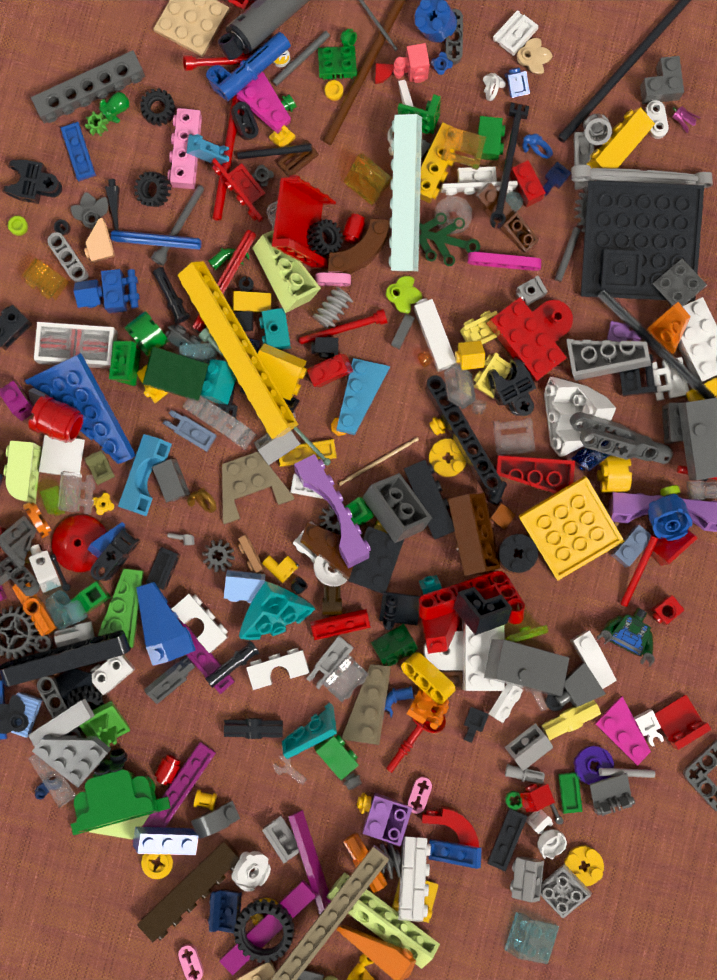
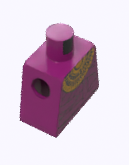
(16, 399)

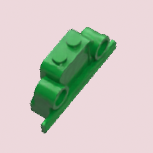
(115, 799)

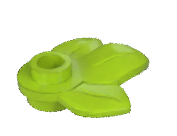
(406, 294)

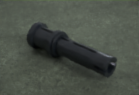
(174, 303)
(240, 658)

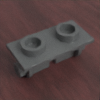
(178, 334)

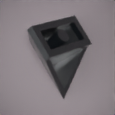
(71, 680)

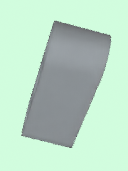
(64, 250)

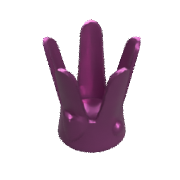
(682, 114)

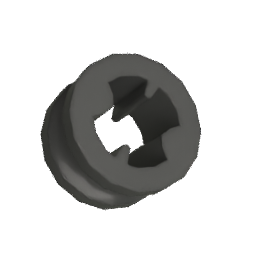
(49, 642)

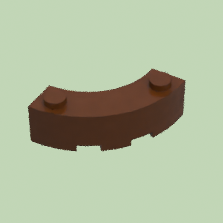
(363, 252)

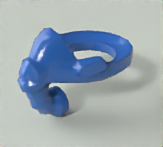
(534, 140)

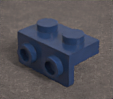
(224, 910)

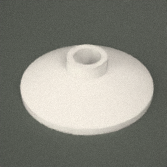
(325, 576)

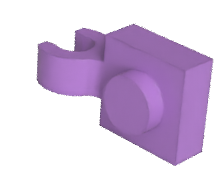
(620, 332)

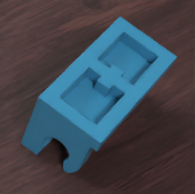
(206, 150)

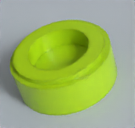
(18, 225)
(674, 489)

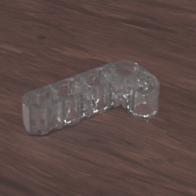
(221, 421)

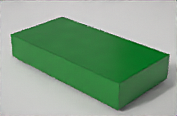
(570, 793)

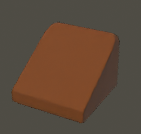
(502, 516)

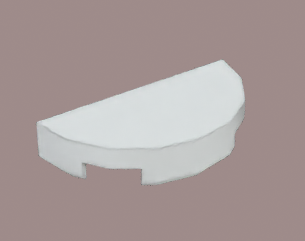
(404, 92)

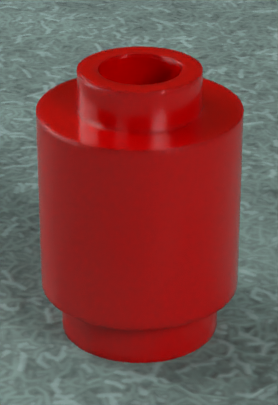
(353, 228)
(167, 769)

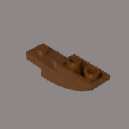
(514, 225)

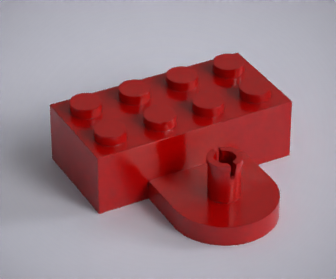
(533, 334)

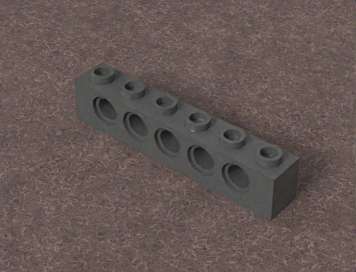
(78, 85)

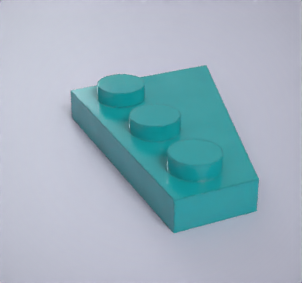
(319, 729)

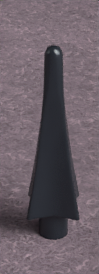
(113, 197)

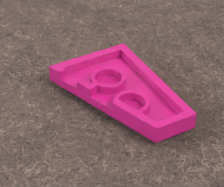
(265, 103)
(624, 731)

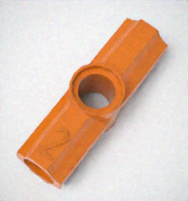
(41, 617)
(358, 851)

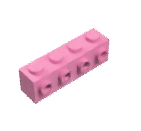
(183, 164)

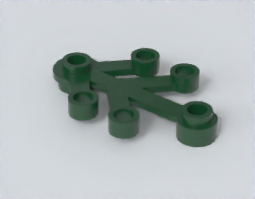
(441, 238)

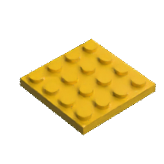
(571, 528)

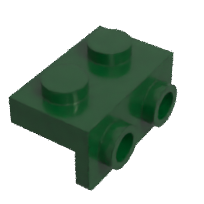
(394, 645)

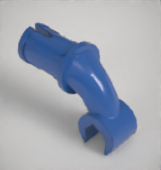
(397, 695)

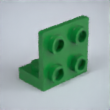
(429, 116)
(124, 362)

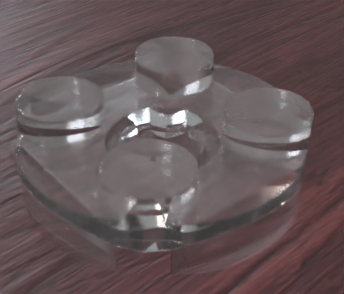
(457, 204)

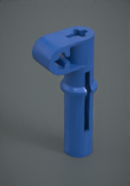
(230, 84)

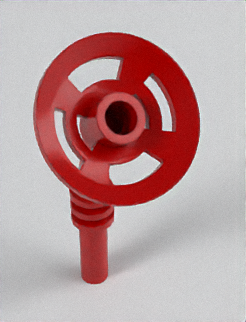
(411, 739)

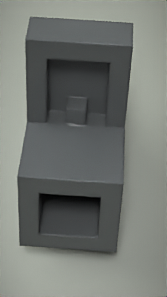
(215, 820)

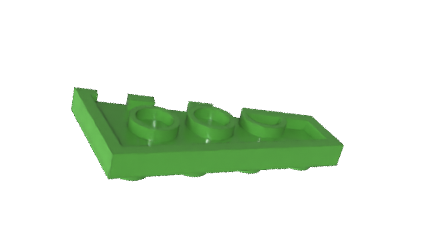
(124, 607)

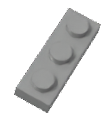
(582, 153)

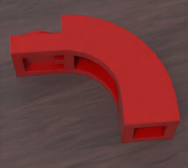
(454, 820)

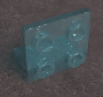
(531, 939)

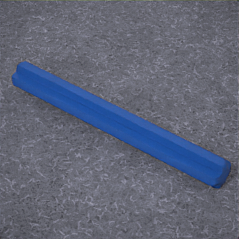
(156, 239)

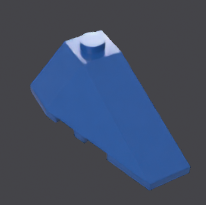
(162, 630)

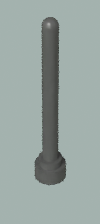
(160, 256)

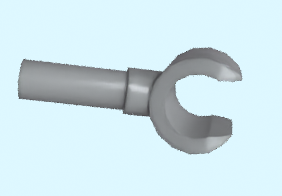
(187, 539)

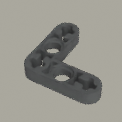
(7, 573)
(702, 777)

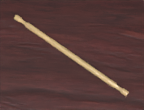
(378, 461)

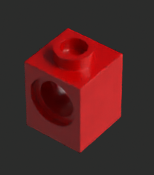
(675, 610)

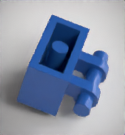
(114, 290)

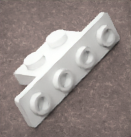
(474, 180)

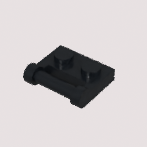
(632, 384)

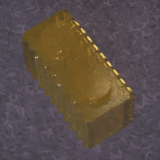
(45, 279)

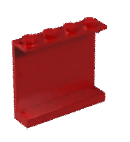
(297, 209)

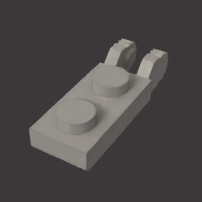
(331, 659)

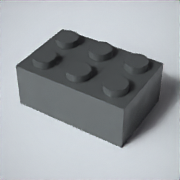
(397, 507)

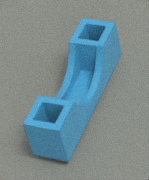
(135, 494)

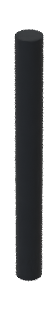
(274, 151)

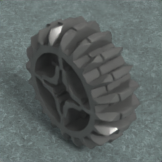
(30, 635)

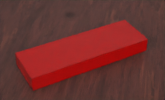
(340, 624)

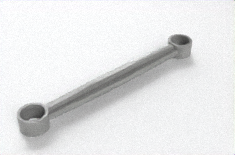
(584, 173)

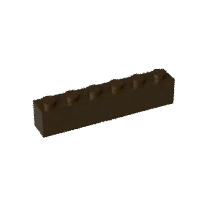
(188, 891)

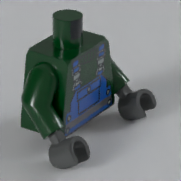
(630, 635)

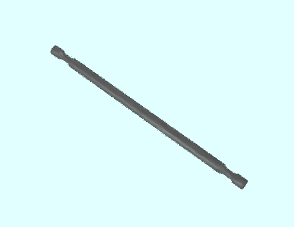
(378, 24)

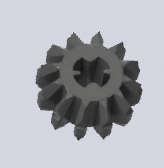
(331, 513)
(220, 549)

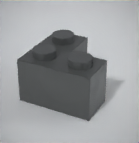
(667, 84)

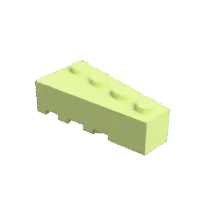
(286, 275)

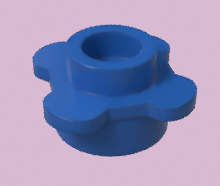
(441, 68)

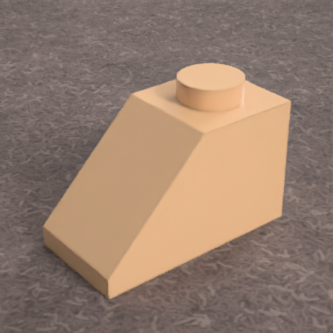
(99, 243)

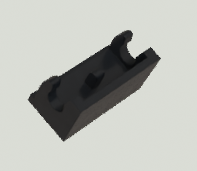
(163, 568)

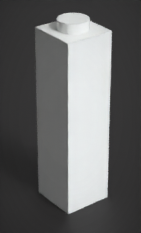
(434, 334)

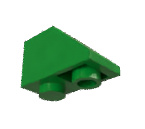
(92, 596)

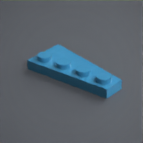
(360, 393)

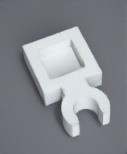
(648, 725)

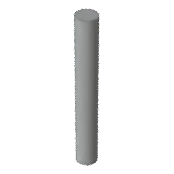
(631, 772)

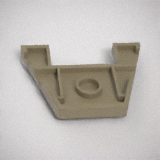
(247, 477)

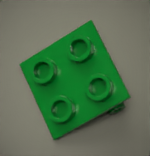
(337, 61)

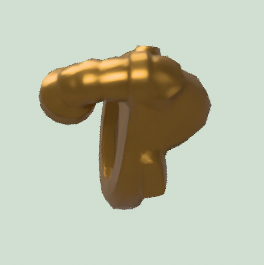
(200, 497)

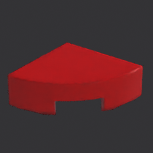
(383, 72)

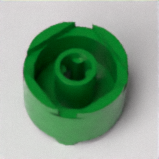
(146, 333)

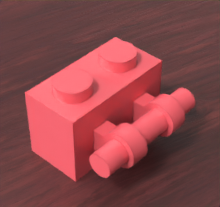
(415, 64)

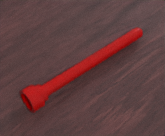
(191, 62)
(378, 318)

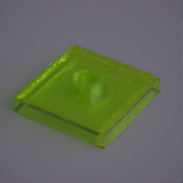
(527, 633)

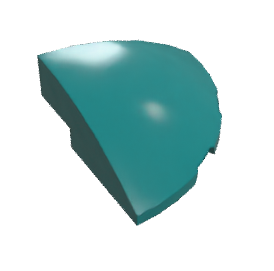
(272, 611)

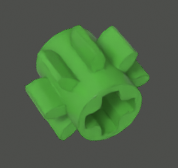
(101, 123)

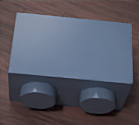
(632, 546)

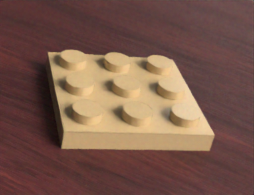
(192, 23)

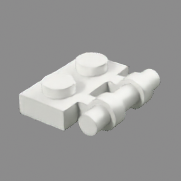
(675, 384)

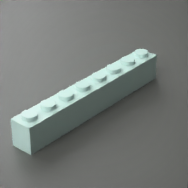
(406, 192)

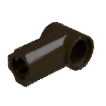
(332, 600)

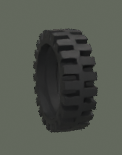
(256, 952)

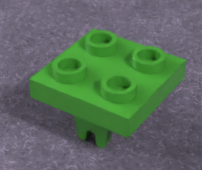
(106, 724)

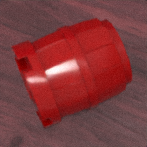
(56, 419)

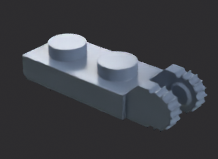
(192, 431)

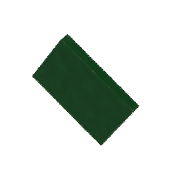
(175, 374)

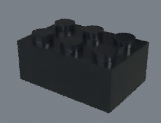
(378, 568)

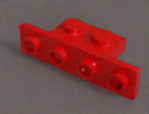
(244, 185)

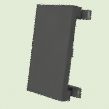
(171, 480)

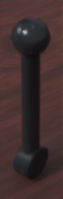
(66, 587)

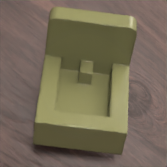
(99, 467)

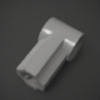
(75, 634)

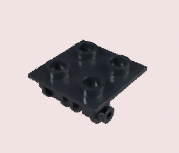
(399, 609)

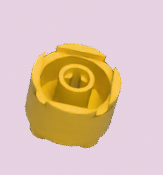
(614, 474)

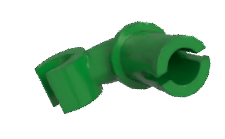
(223, 256)

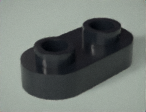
(245, 121)

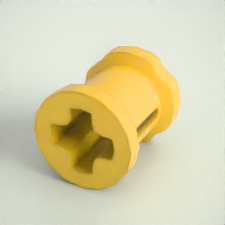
(205, 799)

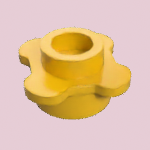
(437, 426)
(108, 504)
(364, 803)

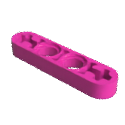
(504, 261)

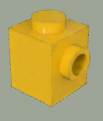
(470, 355)

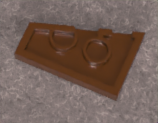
(326, 545)

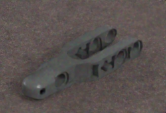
(634, 444)

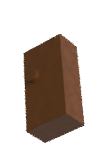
(474, 533)

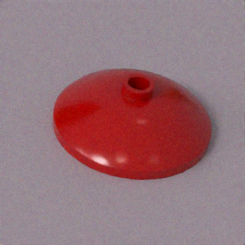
(63, 542)

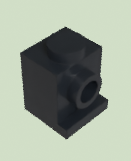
(325, 347)

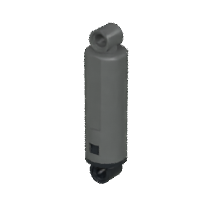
(256, 25)

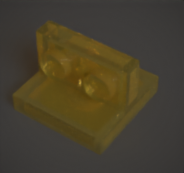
(367, 179)

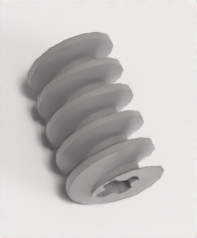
(332, 307)

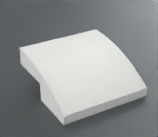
(61, 456)

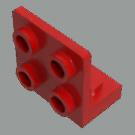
(681, 722)

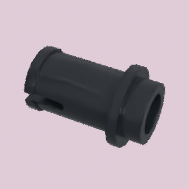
(496, 498)

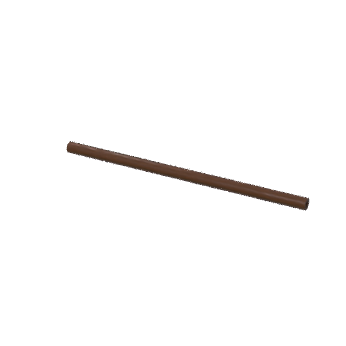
(363, 72)

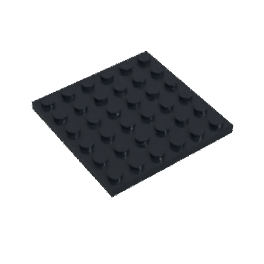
(645, 218)

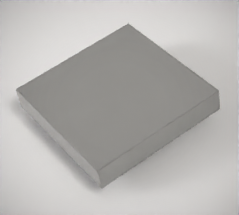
(564, 891)

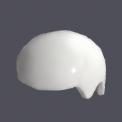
(551, 843)

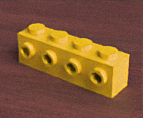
(622, 141)
(433, 168)

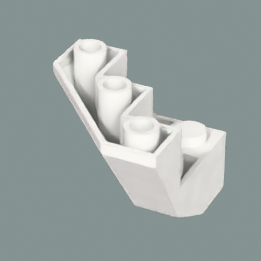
(564, 400)

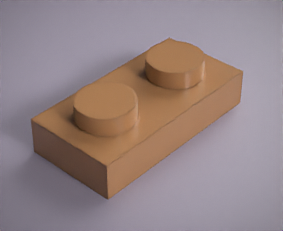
(247, 547)

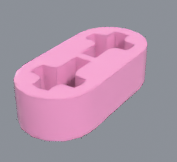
(333, 279)
(423, 797)
(195, 961)

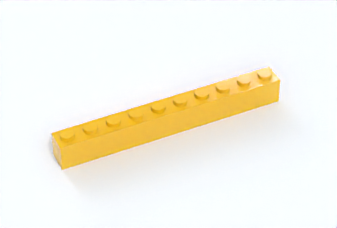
(237, 349)

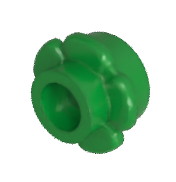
(348, 37)
(288, 103)

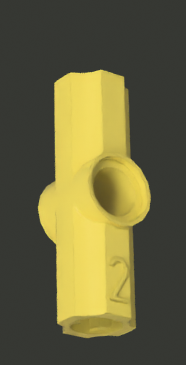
(570, 719)

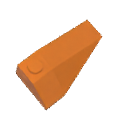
(390, 958)

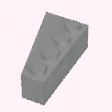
(606, 357)

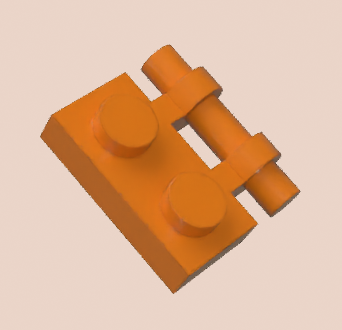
(421, 709)

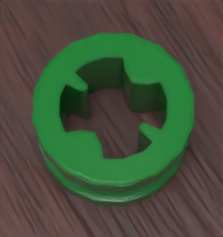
(515, 806)

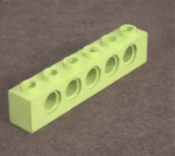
(384, 923)

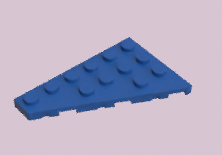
(75, 385)

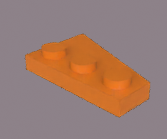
(670, 327)

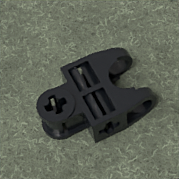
(32, 182)
(514, 389)
(120, 549)

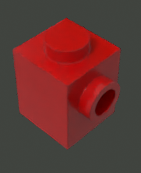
(536, 797)

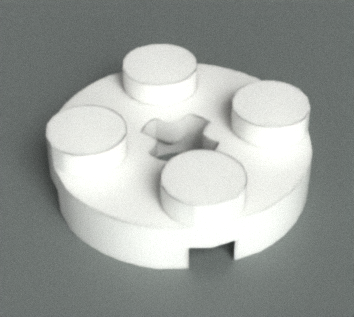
(243, 867)

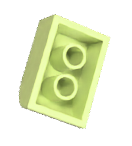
(22, 470)

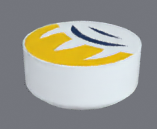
(283, 60)

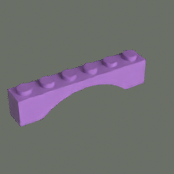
(313, 477)
(627, 507)

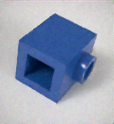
(88, 293)

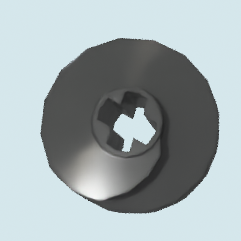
(394, 861)

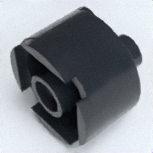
(528, 553)

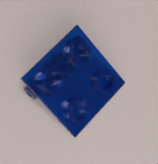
(590, 458)

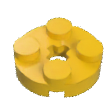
(439, 465)
(589, 855)

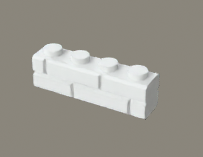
(412, 879)

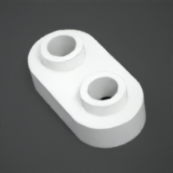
(658, 118)

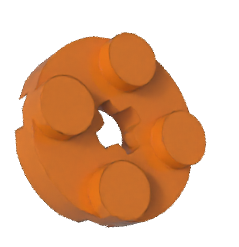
(33, 513)

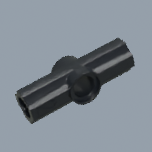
(253, 728)

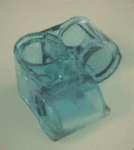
(65, 612)

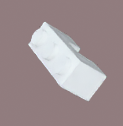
(191, 608)
(260, 671)

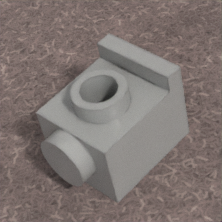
(538, 288)

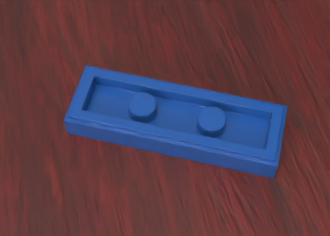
(78, 151)
(455, 853)

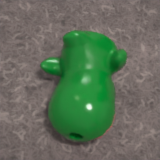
(116, 104)

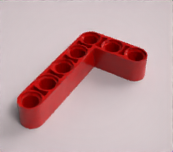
(488, 585)

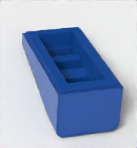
(100, 544)

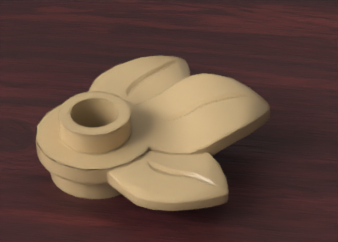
(536, 56)

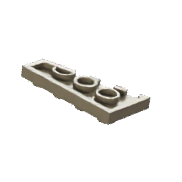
(368, 712)

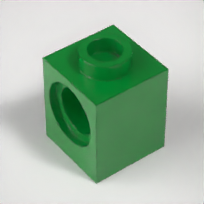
(360, 511)

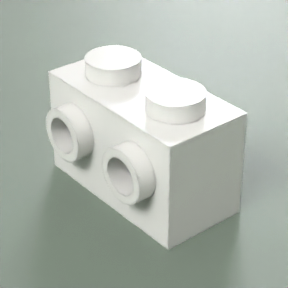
(111, 673)

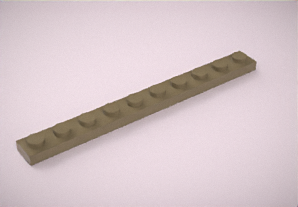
(332, 915)

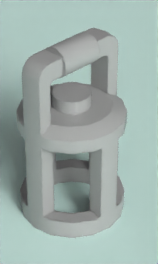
(596, 128)

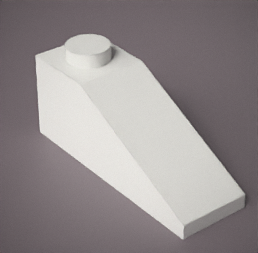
(592, 655)

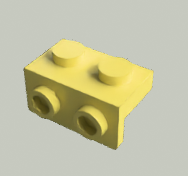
(478, 329)
(491, 362)

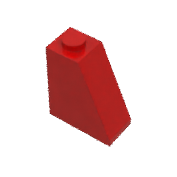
(440, 632)

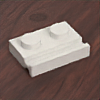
(515, 33)

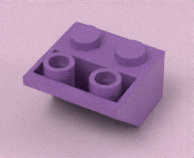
(387, 819)

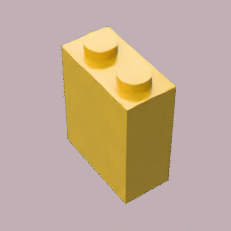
(284, 370)

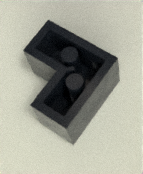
(479, 613)

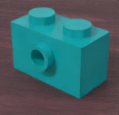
(275, 329)
(218, 382)

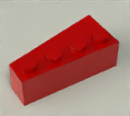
(541, 473)

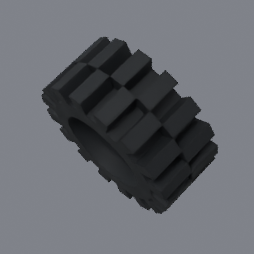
(161, 117)
(143, 189)
(332, 234)
(90, 694)

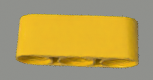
(428, 678)

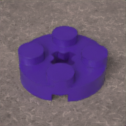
(583, 761)

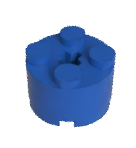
(435, 20)
(669, 517)

